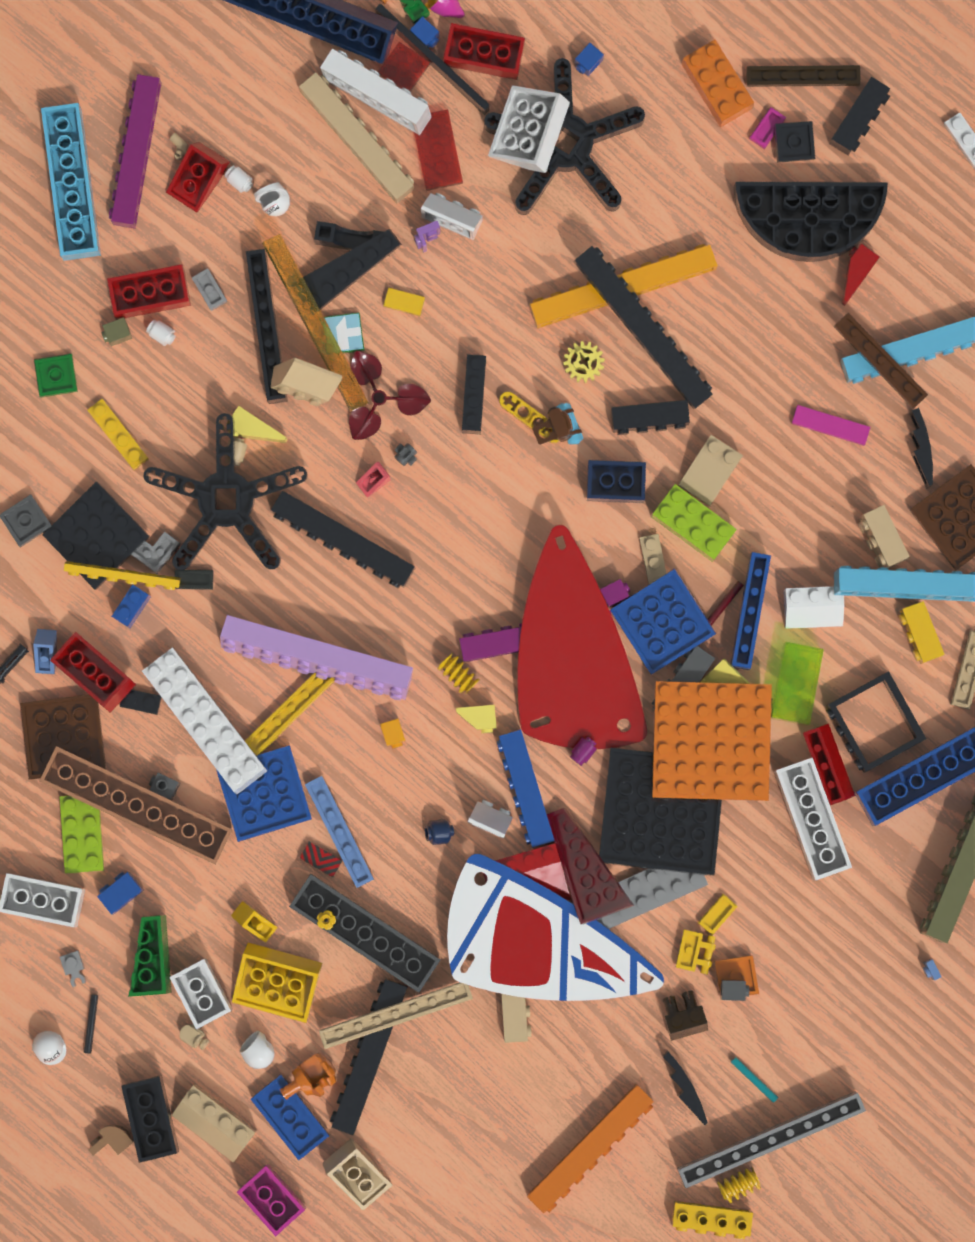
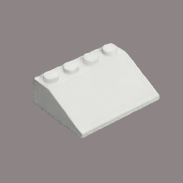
(529, 128)

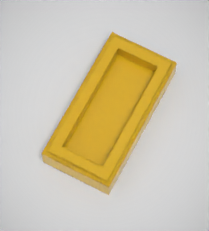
(404, 302)
(717, 914)

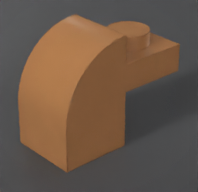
(113, 1135)

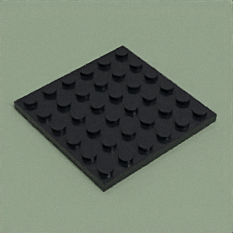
(655, 831)

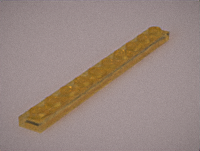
(314, 321)

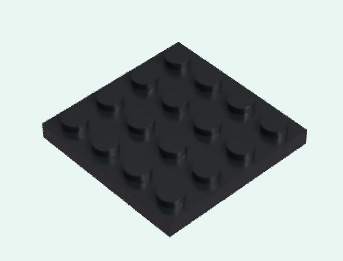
(96, 532)

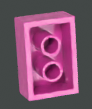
(271, 1200)

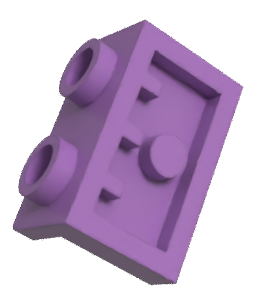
(427, 232)

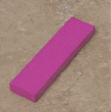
(831, 425)

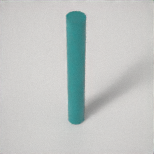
(754, 1079)

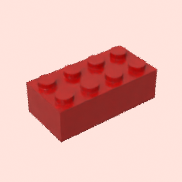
(484, 51)
(149, 292)
(93, 672)

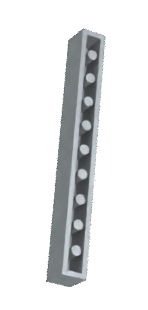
(771, 1139)

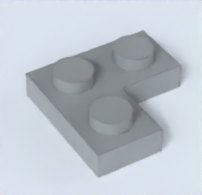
(156, 556)

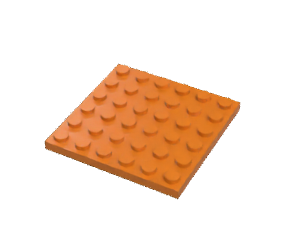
(711, 741)

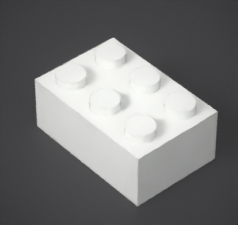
(201, 993)

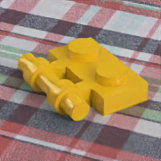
(689, 951)

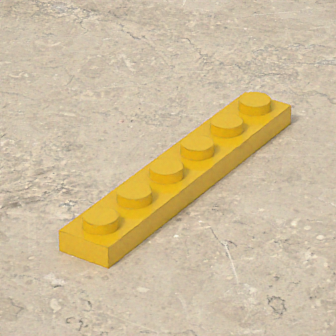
(114, 574)
(287, 713)

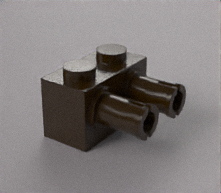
(685, 1022)

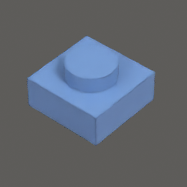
(931, 970)

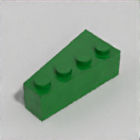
(152, 959)

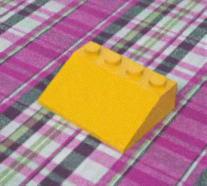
(276, 982)

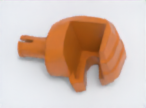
(311, 1077)

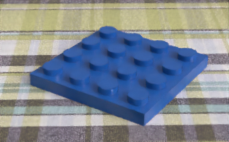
(663, 621)
(271, 800)

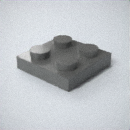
(25, 520)

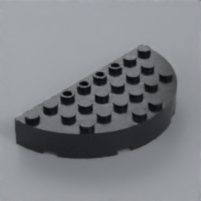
(810, 217)

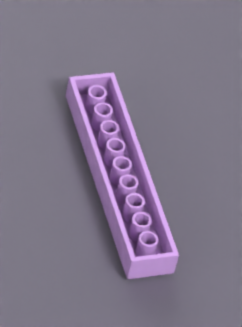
(316, 657)

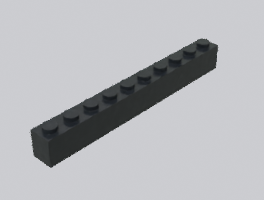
(642, 327)

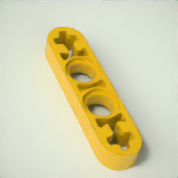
(528, 420)

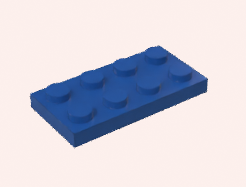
(290, 1118)

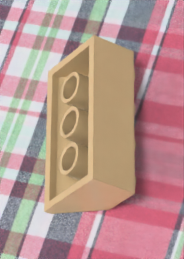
(214, 1122)

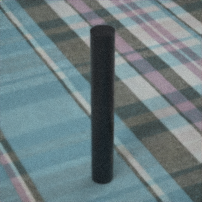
(91, 1024)

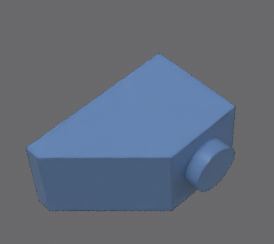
(44, 649)

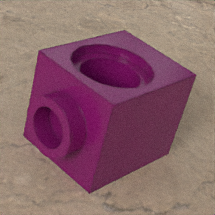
(615, 592)

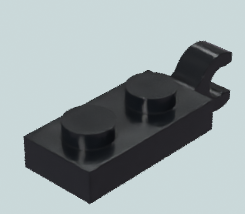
(142, 702)

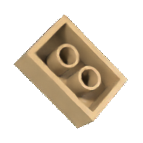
(883, 537)

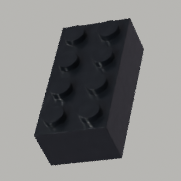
(150, 1118)

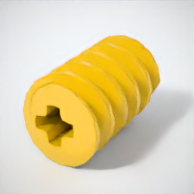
(458, 674)
(739, 1185)

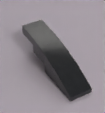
(923, 454)
(688, 1093)

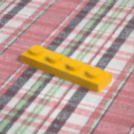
(118, 434)

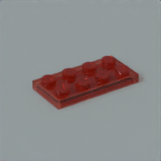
(438, 153)

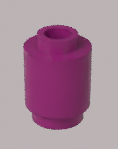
(583, 751)

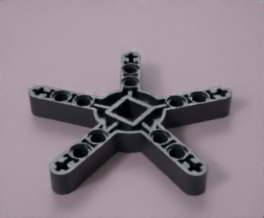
(579, 157)
(207, 499)

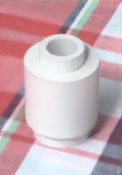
(239, 179)
(161, 332)

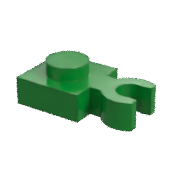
(415, 10)

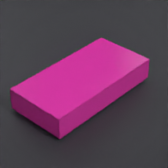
(765, 130)

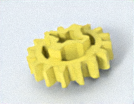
(592, 357)

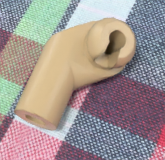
(181, 146)

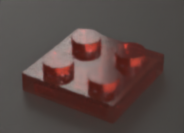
(404, 67)

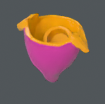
(445, 8)

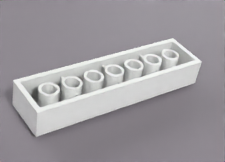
(204, 721)

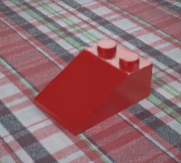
(197, 176)

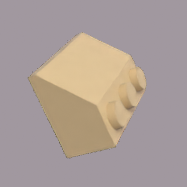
(305, 381)

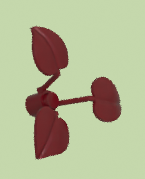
(364, 422)

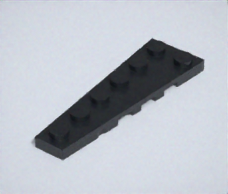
(342, 272)

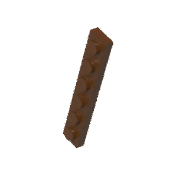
(880, 360)

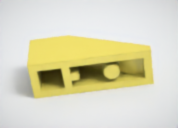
(253, 428)

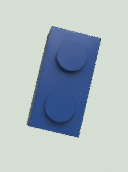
(131, 606)
(120, 892)

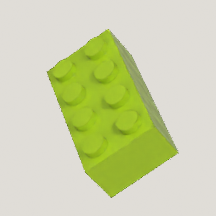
(693, 523)

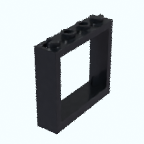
(903, 708)

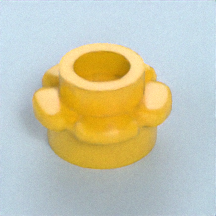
(331, 920)

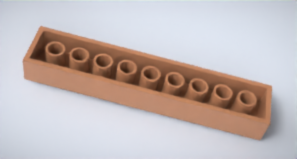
(135, 805)

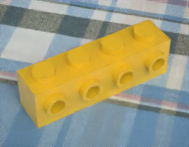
(712, 1218)

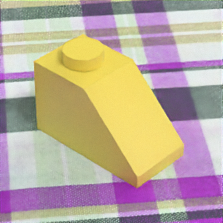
(480, 717)

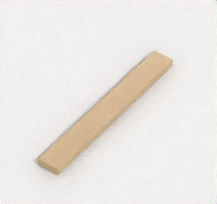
(395, 1014)

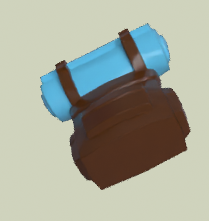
(563, 426)

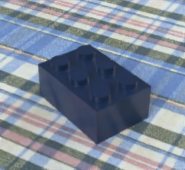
(616, 481)

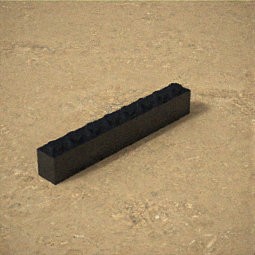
(265, 320)
(342, 539)
(366, 1063)

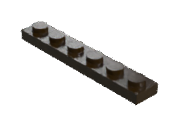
(802, 76)

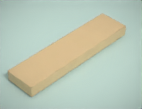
(965, 682)

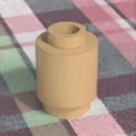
(240, 450)

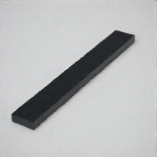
(436, 62)

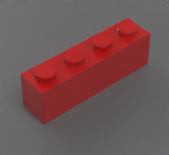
(829, 764)

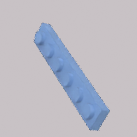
(339, 831)

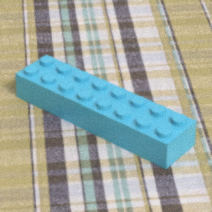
(70, 181)

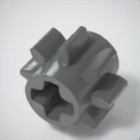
(405, 454)

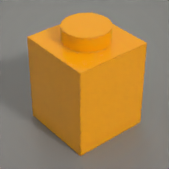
(393, 733)

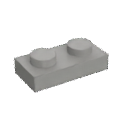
(209, 289)

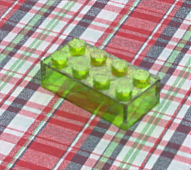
(796, 683)

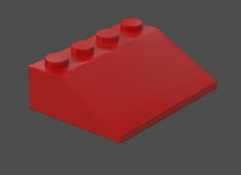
(541, 866)

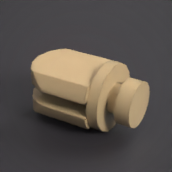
(193, 1037)

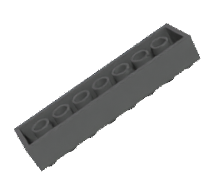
(366, 933)

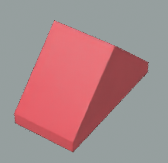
(373, 479)

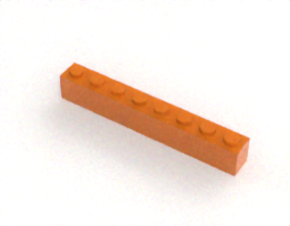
(590, 1148)

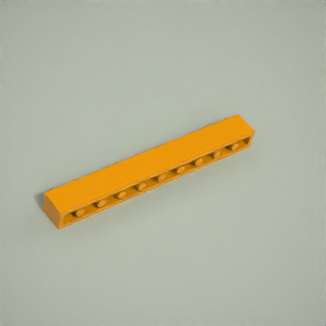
(640, 280)

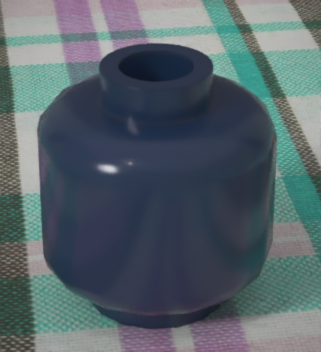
(439, 832)

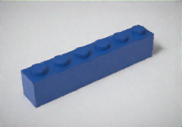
(750, 611)
(526, 789)

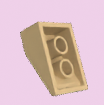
(710, 470)
(356, 1174)

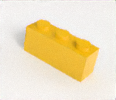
(921, 633)

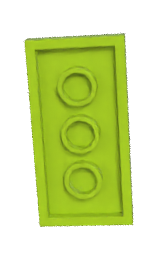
(81, 836)

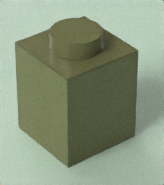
(116, 332)

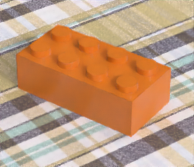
(717, 83)

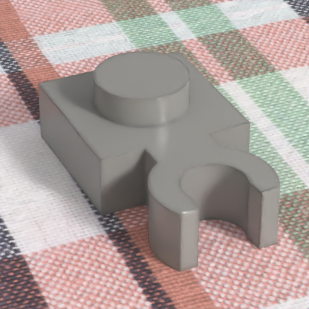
(72, 964)

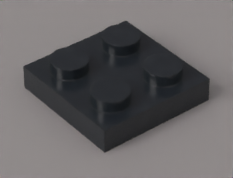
(794, 141)

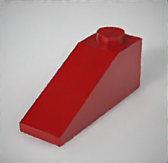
(858, 267)

